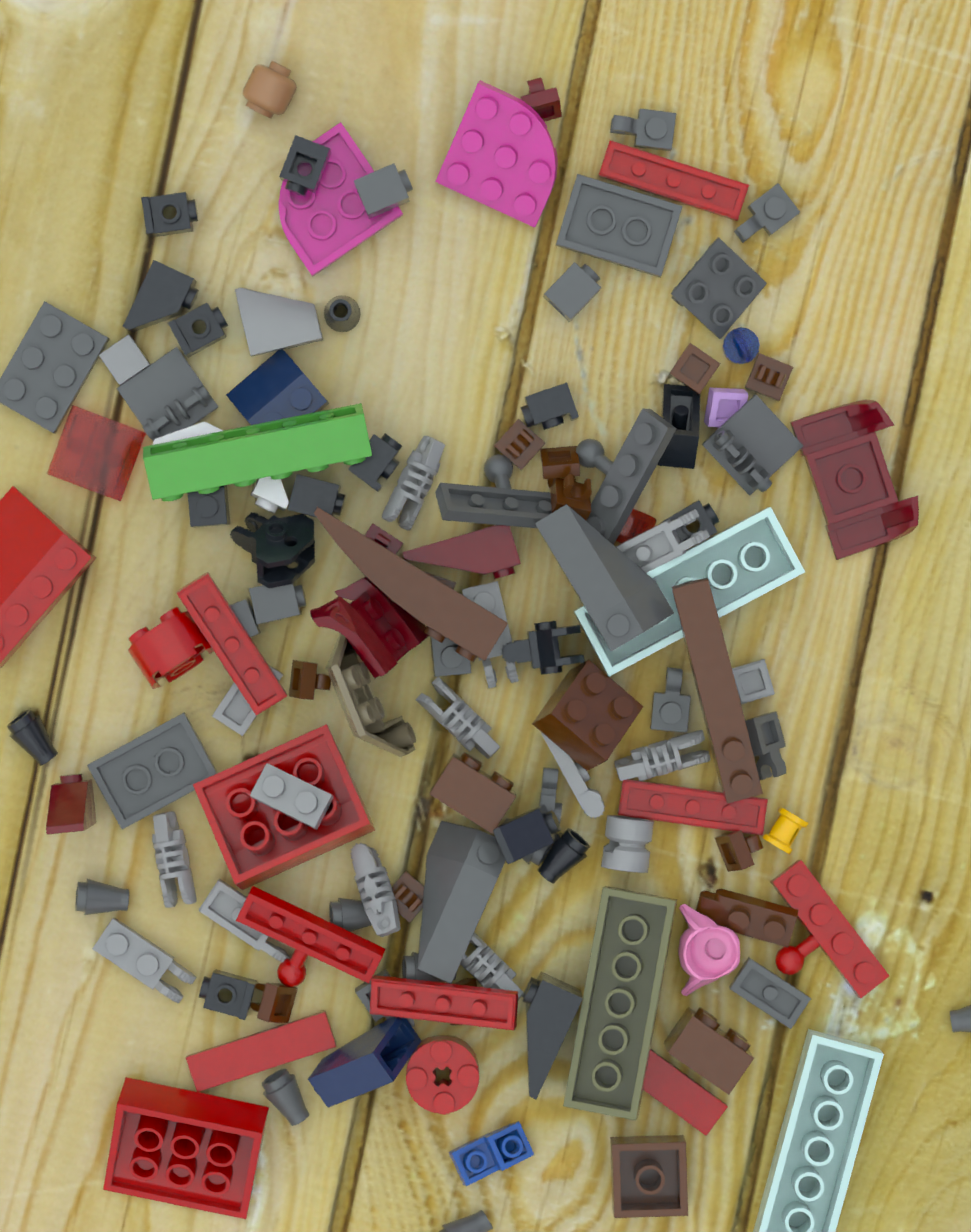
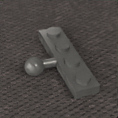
(628, 472)
(492, 504)

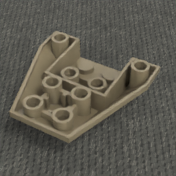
(359, 706)

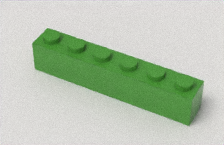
(257, 452)

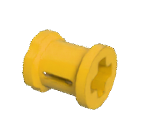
(785, 830)

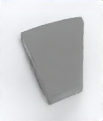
(276, 321)

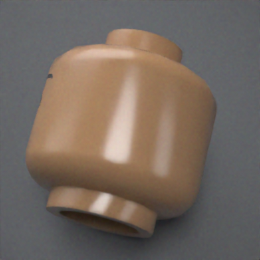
(269, 89)

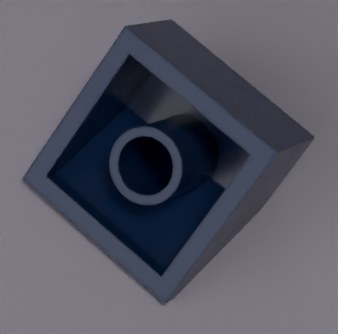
(276, 392)

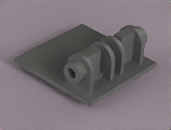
(718, 288)
(167, 396)
(752, 445)

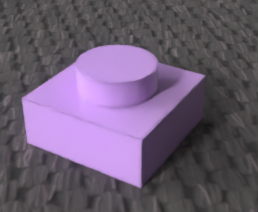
(723, 404)

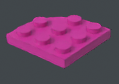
(502, 156)
(333, 219)

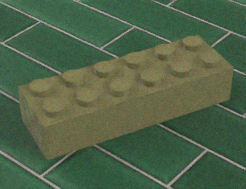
(620, 1003)

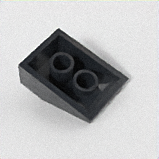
(549, 1014)

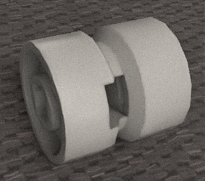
(627, 844)

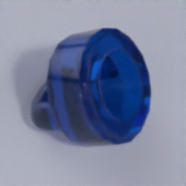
(740, 346)

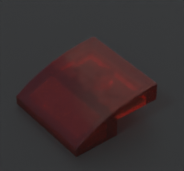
(96, 453)

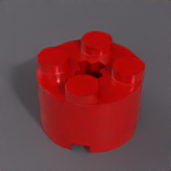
(169, 647)
(442, 1095)

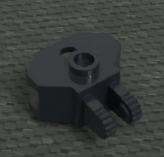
(276, 544)
(542, 648)

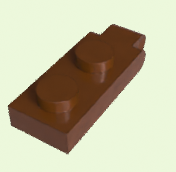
(749, 915)

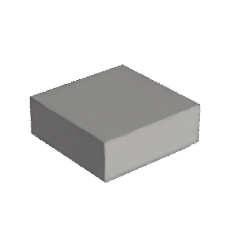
(124, 359)
(753, 681)

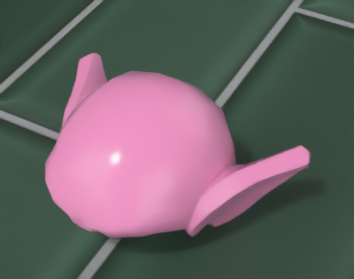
(706, 950)

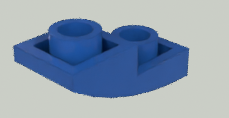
(491, 1153)

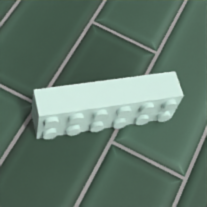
(739, 567)
(819, 1135)

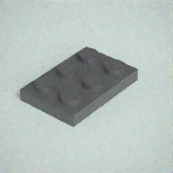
(619, 225)
(50, 367)
(152, 770)

